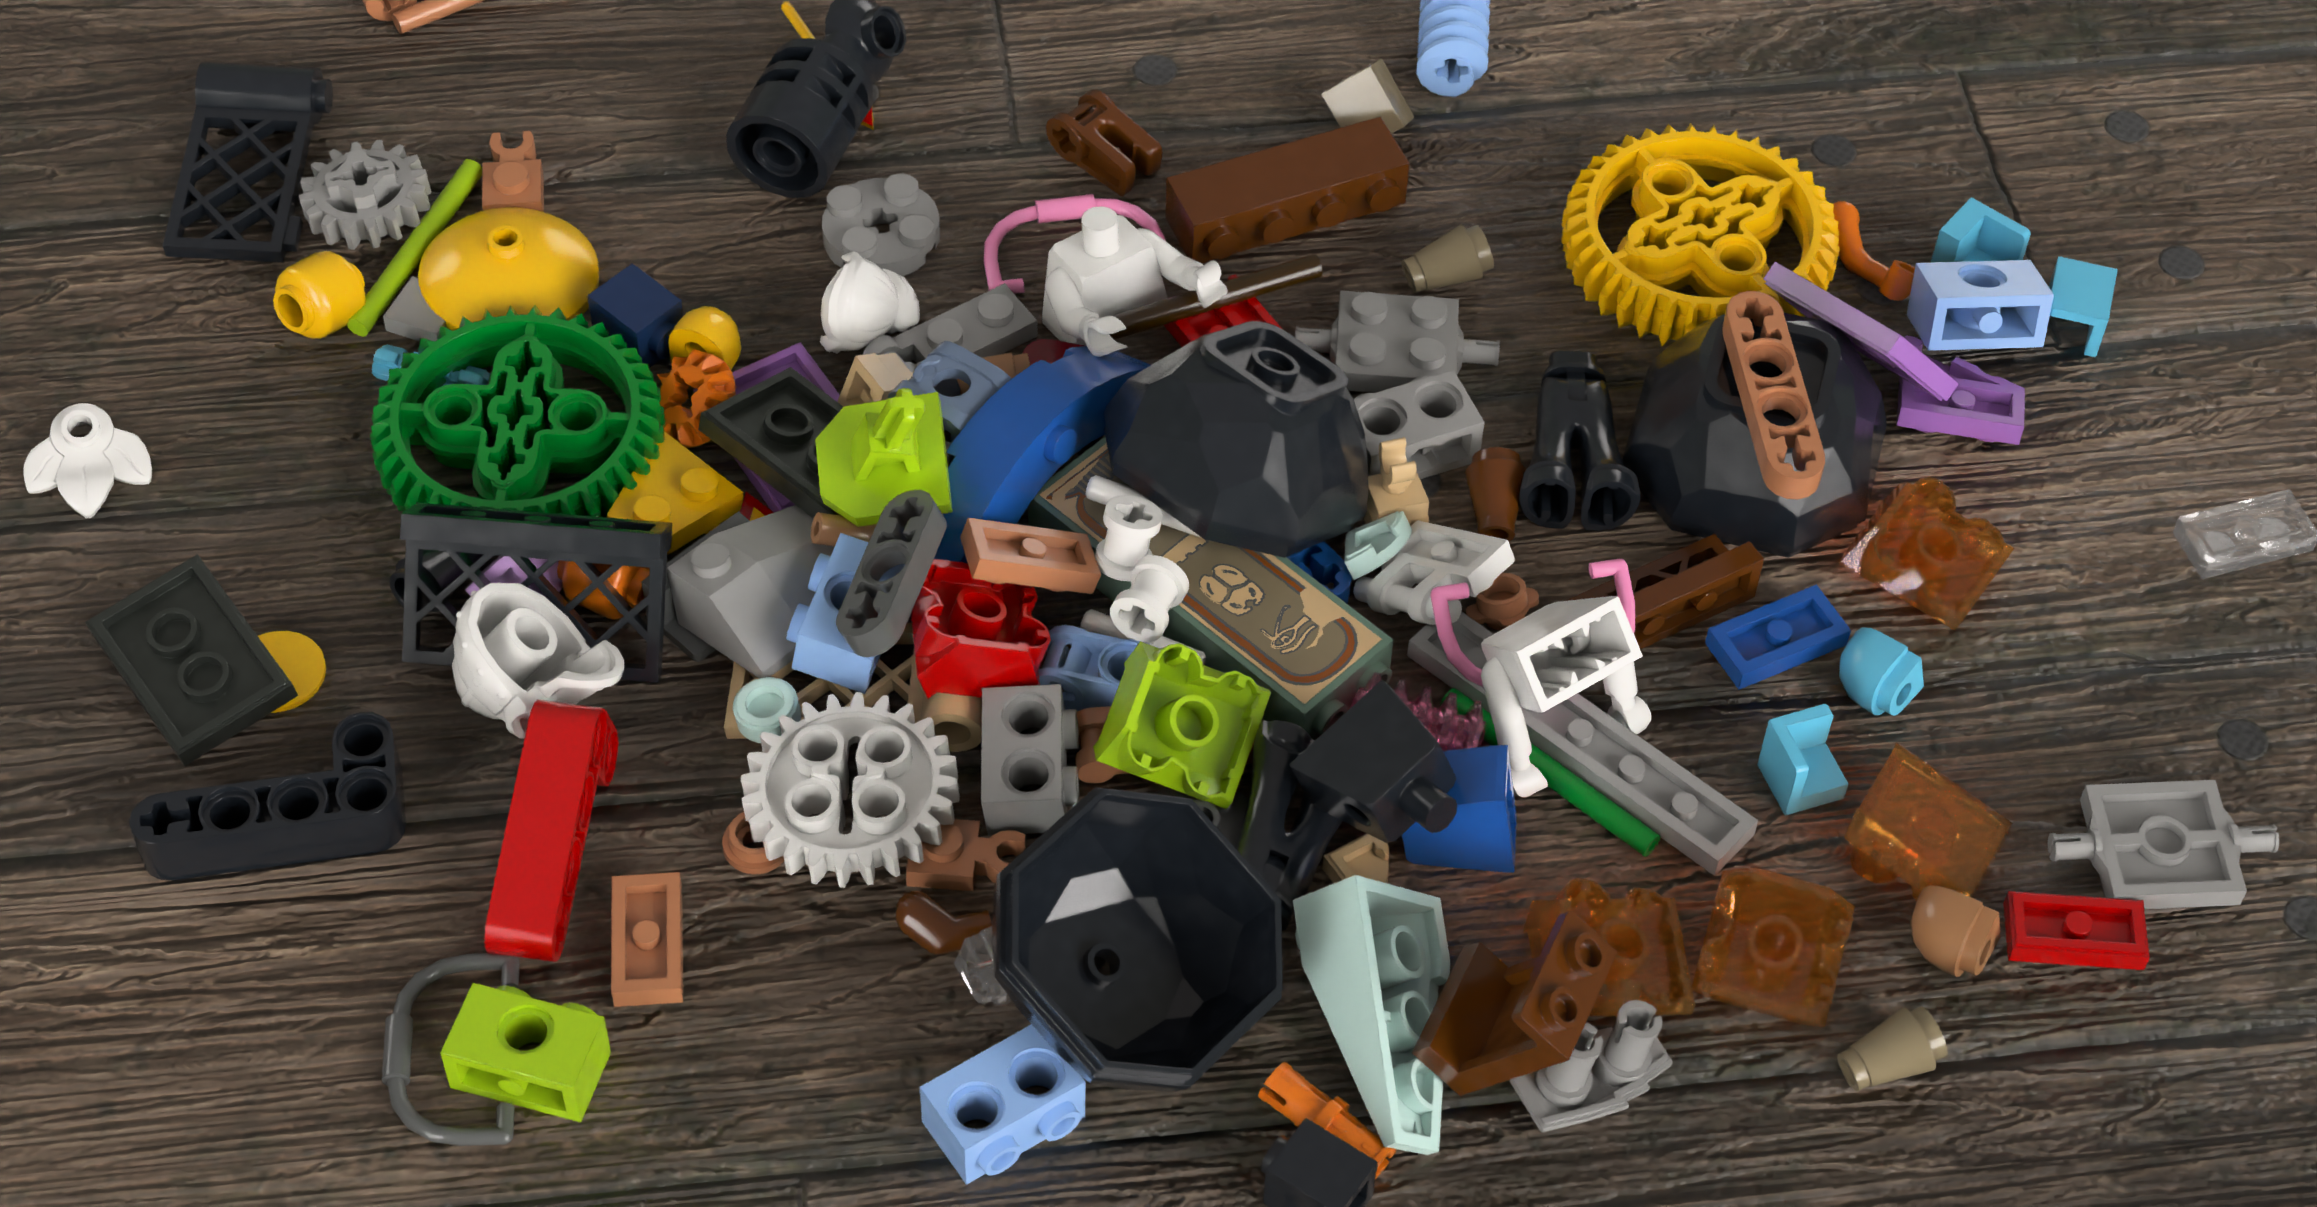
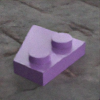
(1978, 408)

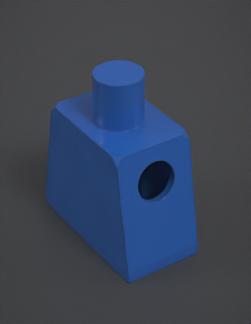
(1485, 819)

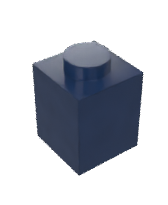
(638, 311)

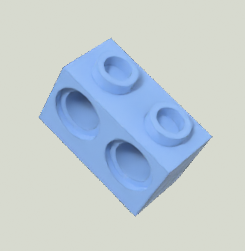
(992, 1090)

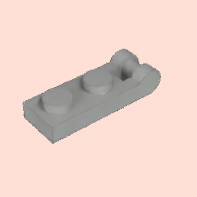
(981, 325)

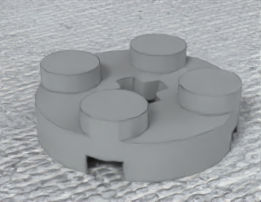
(875, 201)

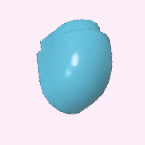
(1880, 672)

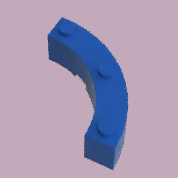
(1027, 436)

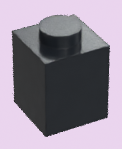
(1316, 1171)

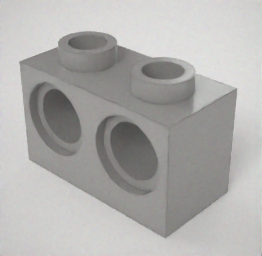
(1431, 414)
(1019, 759)

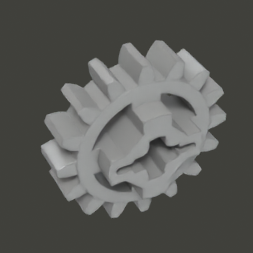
(365, 194)

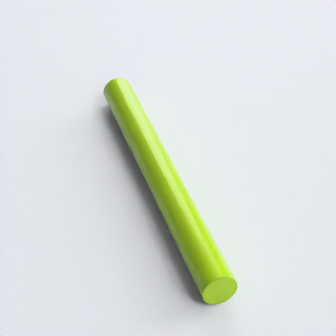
(414, 247)

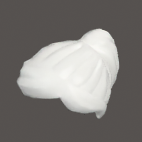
(865, 304)

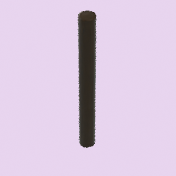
(1238, 289)

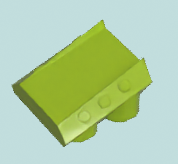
(1182, 723)

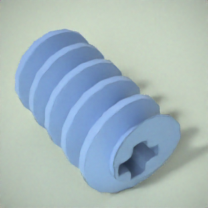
(1452, 44)

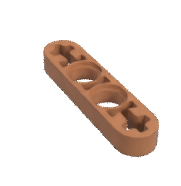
(1767, 393)

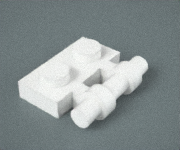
(1432, 559)

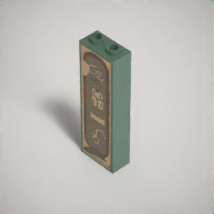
(1240, 608)

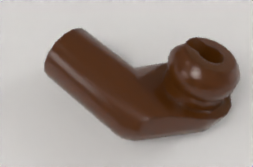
(934, 926)

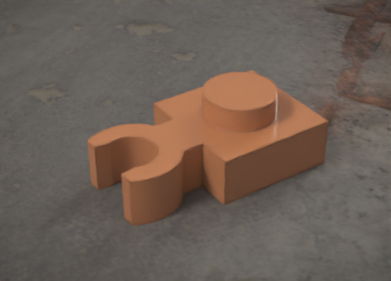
(513, 176)
(963, 857)

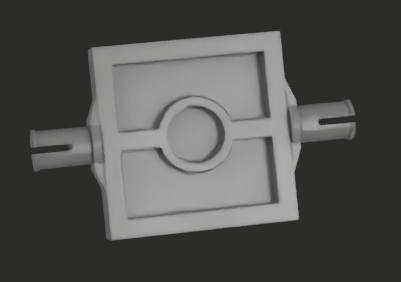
(1396, 339)
(2164, 843)

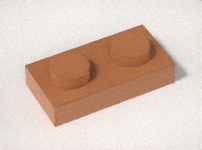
(1030, 556)
(646, 939)

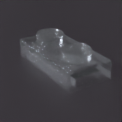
(2245, 533)

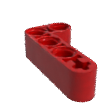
(545, 835)

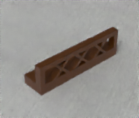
(1692, 594)

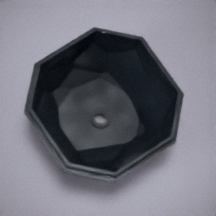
(1244, 440)
(1699, 456)
(1173, 916)

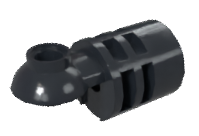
(814, 99)

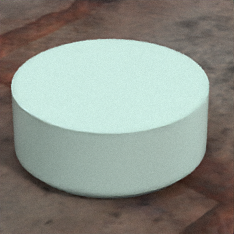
(760, 705)

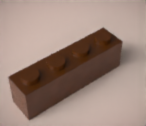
(1286, 190)

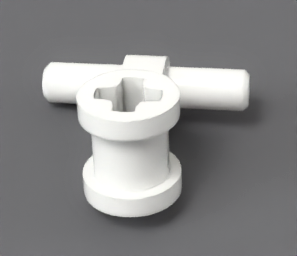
(1130, 525)
(1144, 607)

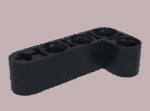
(191, 830)

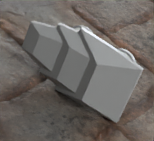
(1601, 1073)

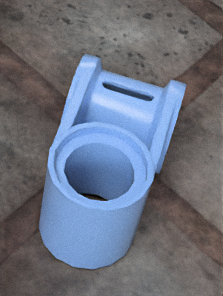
(1089, 669)

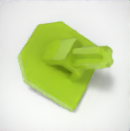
(882, 451)

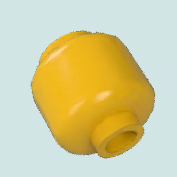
(319, 294)

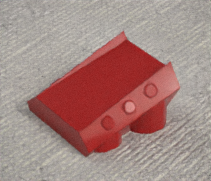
(975, 633)

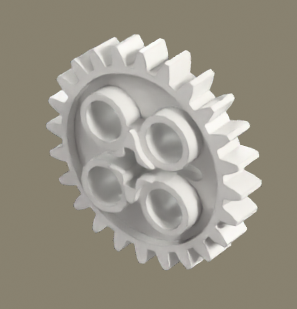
(789, 786)

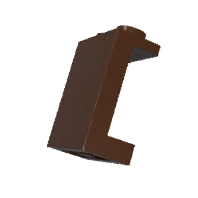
(1515, 1018)

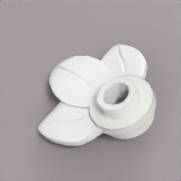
(88, 464)

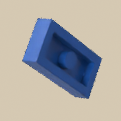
(1777, 636)

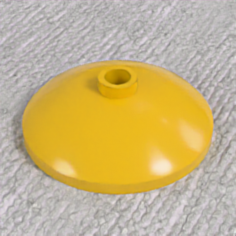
(508, 260)

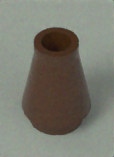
(1494, 490)

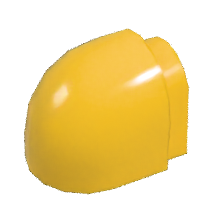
(706, 331)

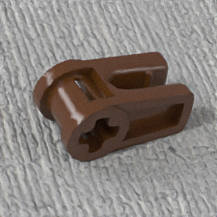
(1104, 142)

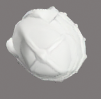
(524, 649)

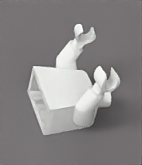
(1112, 271)
(1552, 659)

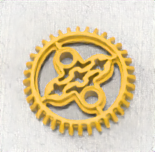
(1692, 230)

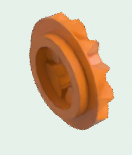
(714, 385)

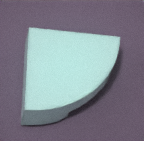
(1375, 543)

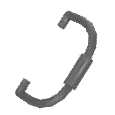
(398, 1052)

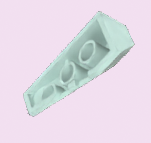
(1377, 973)

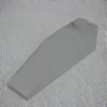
(745, 587)

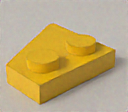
(679, 492)

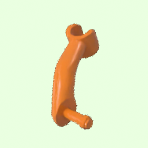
(1893, 281)

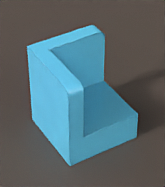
(1980, 235)
(2083, 295)
(1799, 761)

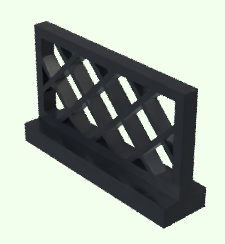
(540, 537)

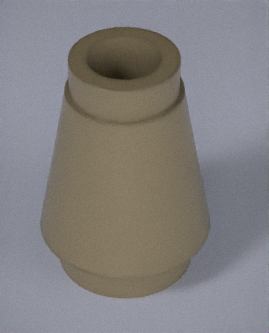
(1449, 260)
(1895, 1049)

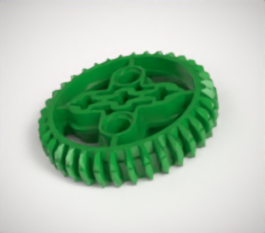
(521, 387)

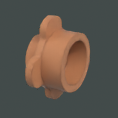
(1503, 602)

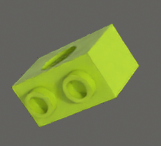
(551, 1078)

